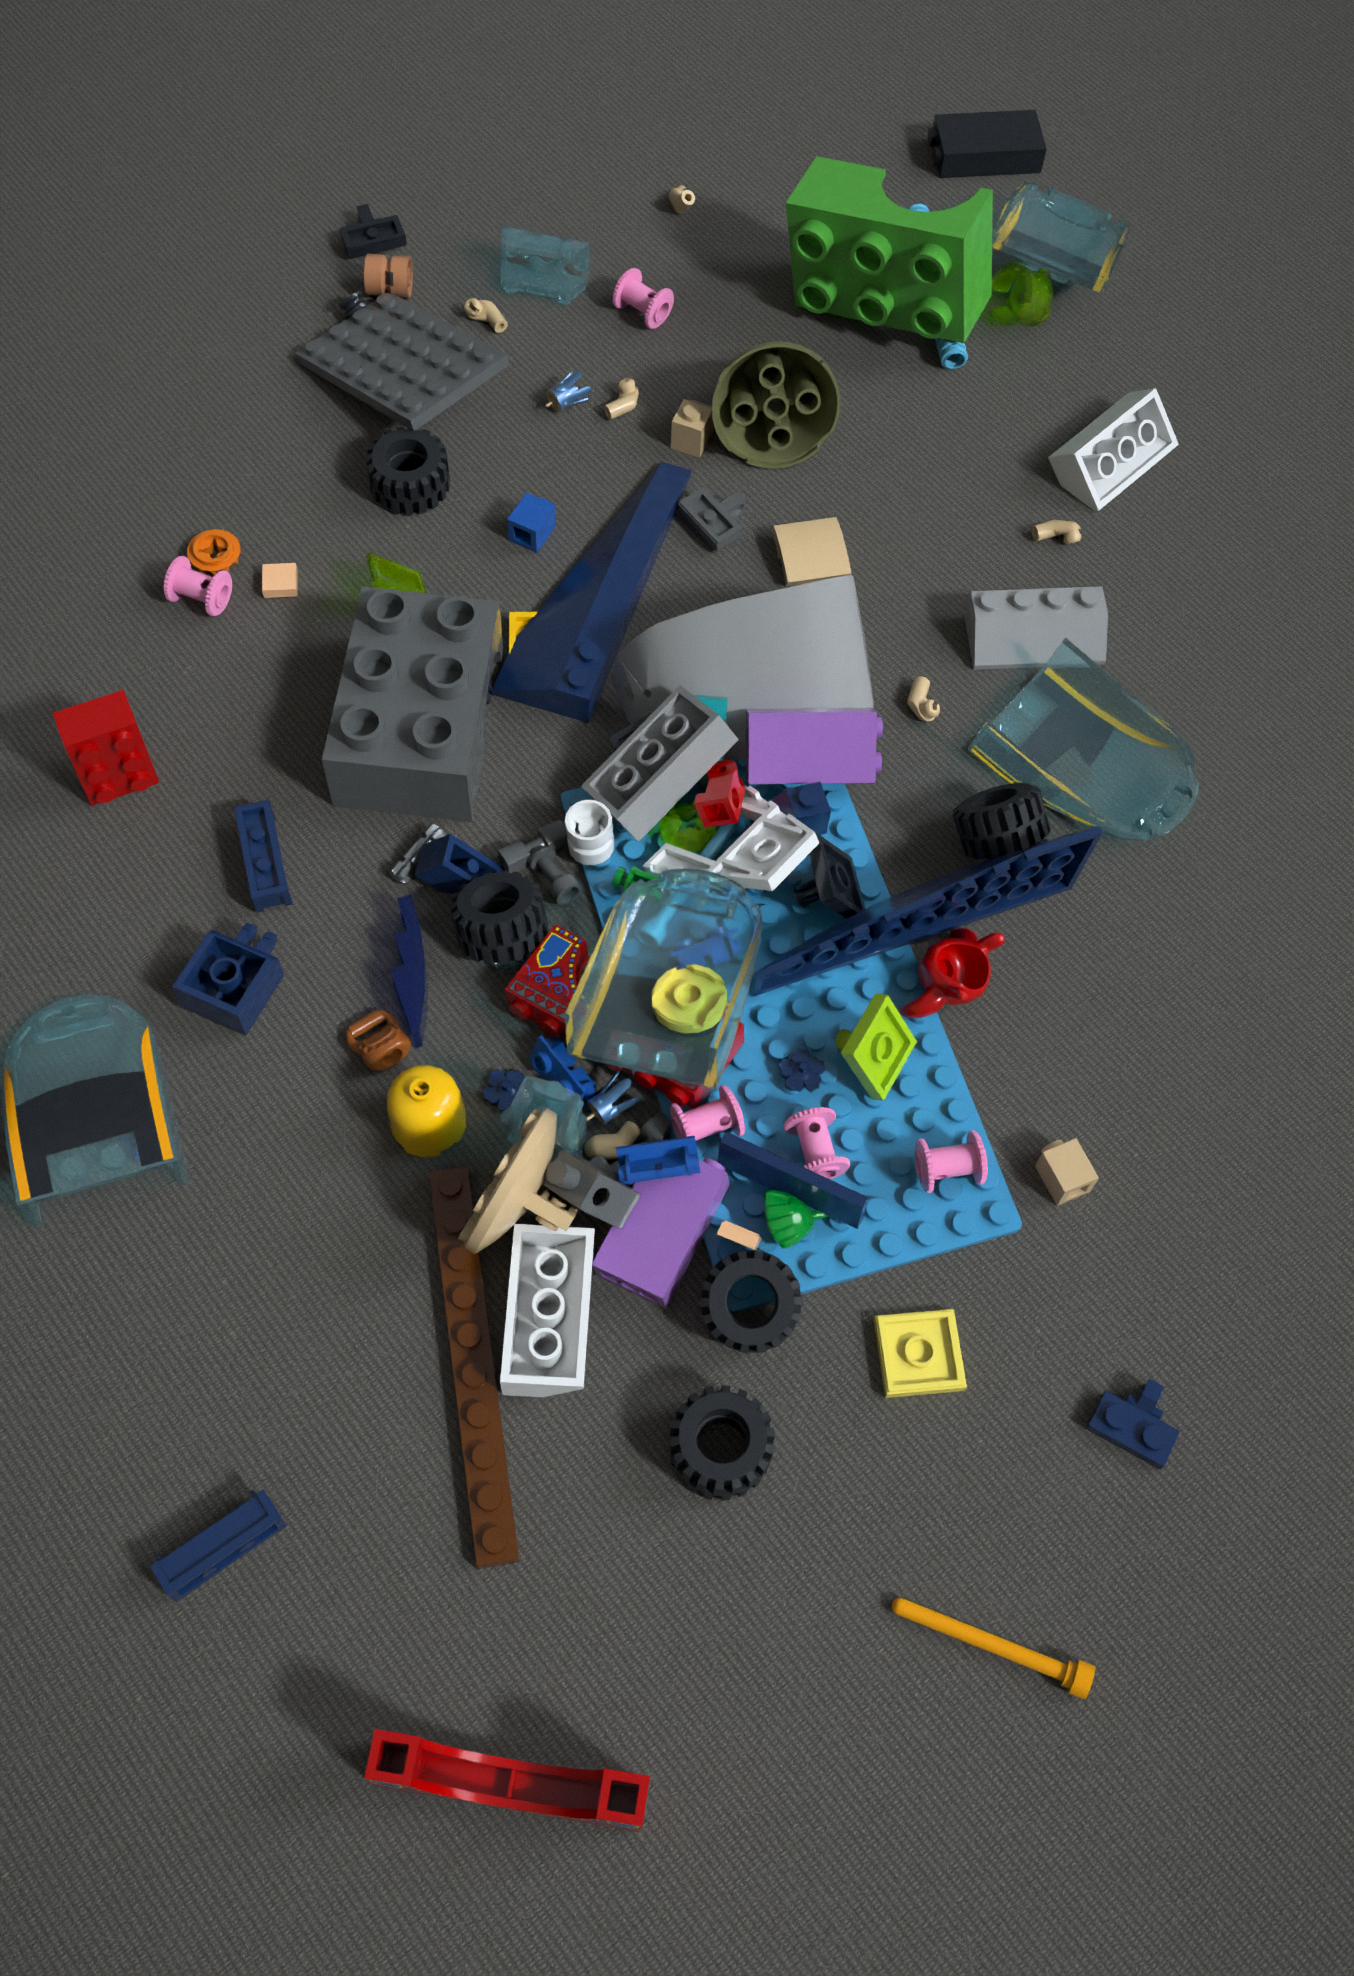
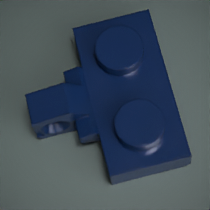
(1135, 1424)

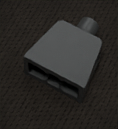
(579, 1179)

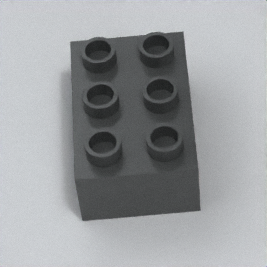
(413, 704)

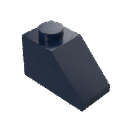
(807, 805)
(451, 863)

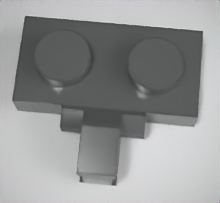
(714, 517)

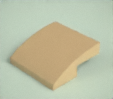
(811, 551)

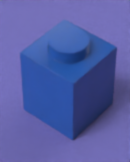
(531, 522)

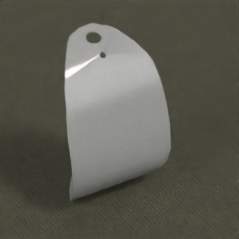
(759, 651)

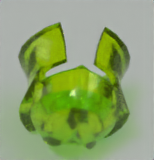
(1029, 296)

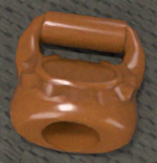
(383, 1047)

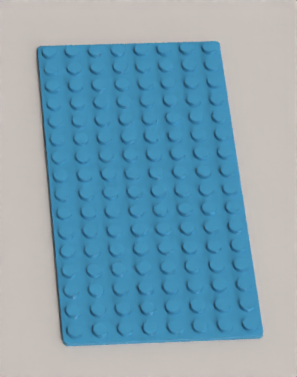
(875, 1135)

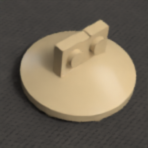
(520, 1187)

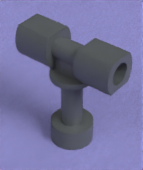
(540, 855)

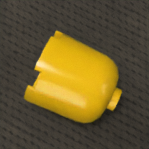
(429, 1120)

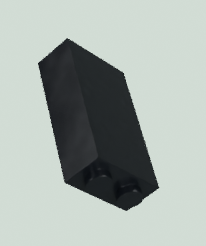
(987, 143)

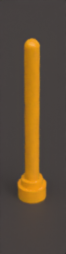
(1074, 1676)

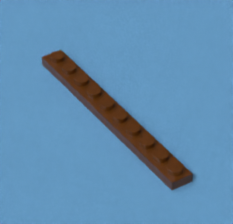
(473, 1374)

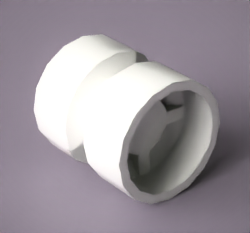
(589, 832)

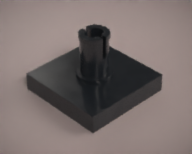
(834, 881)

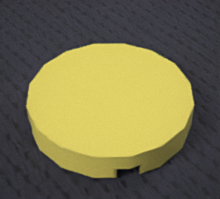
(689, 999)

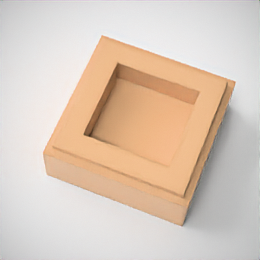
(279, 580)
(739, 1235)

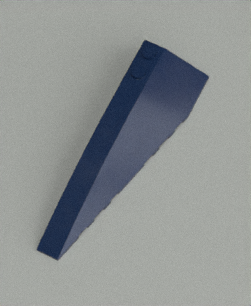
(576, 634)
(937, 908)

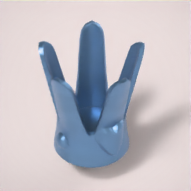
(565, 395)
(602, 1103)

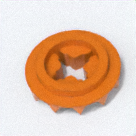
(203, 545)

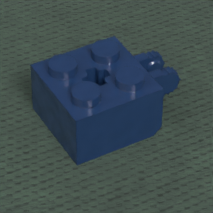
(230, 978)

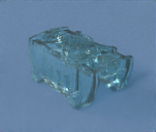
(538, 275)
(552, 1095)

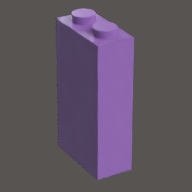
(812, 745)
(662, 1233)

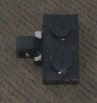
(372, 234)

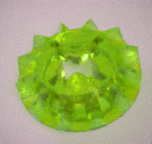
(687, 839)

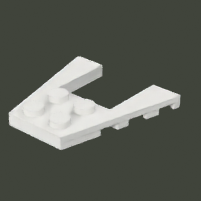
(758, 857)

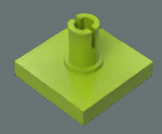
(877, 1046)

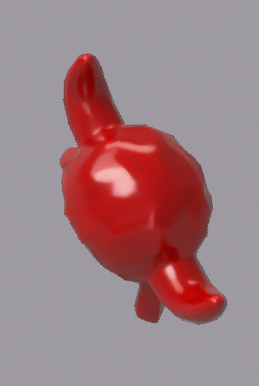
(953, 972)

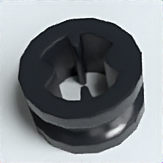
(353, 303)

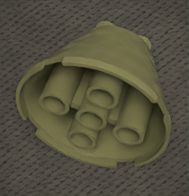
(775, 404)

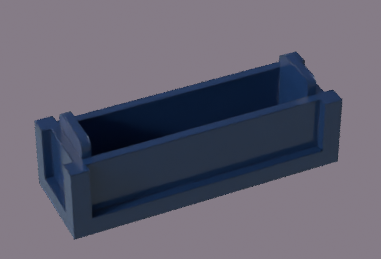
(262, 855)
(218, 1546)

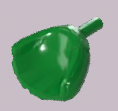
(788, 1217)

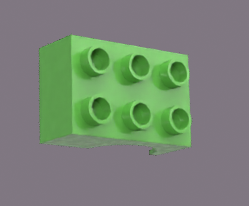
(884, 262)

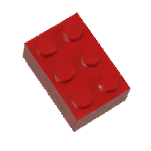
(106, 747)

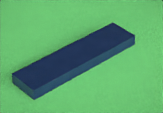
(792, 1178)

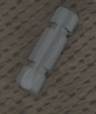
(403, 870)

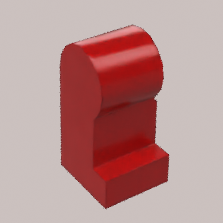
(723, 795)

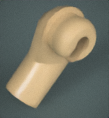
(681, 199)
(486, 312)
(626, 400)
(1057, 527)
(919, 703)
(606, 1143)

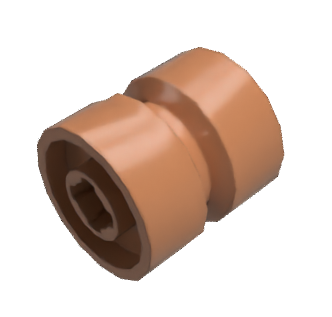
(377, 275)

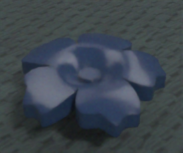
(802, 1071)
(502, 1089)

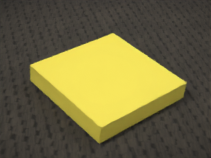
(919, 1353)

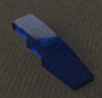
(411, 977)

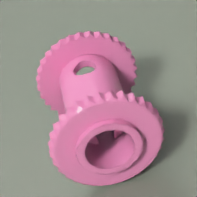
(641, 297)
(211, 590)
(709, 1118)
(816, 1142)
(951, 1161)

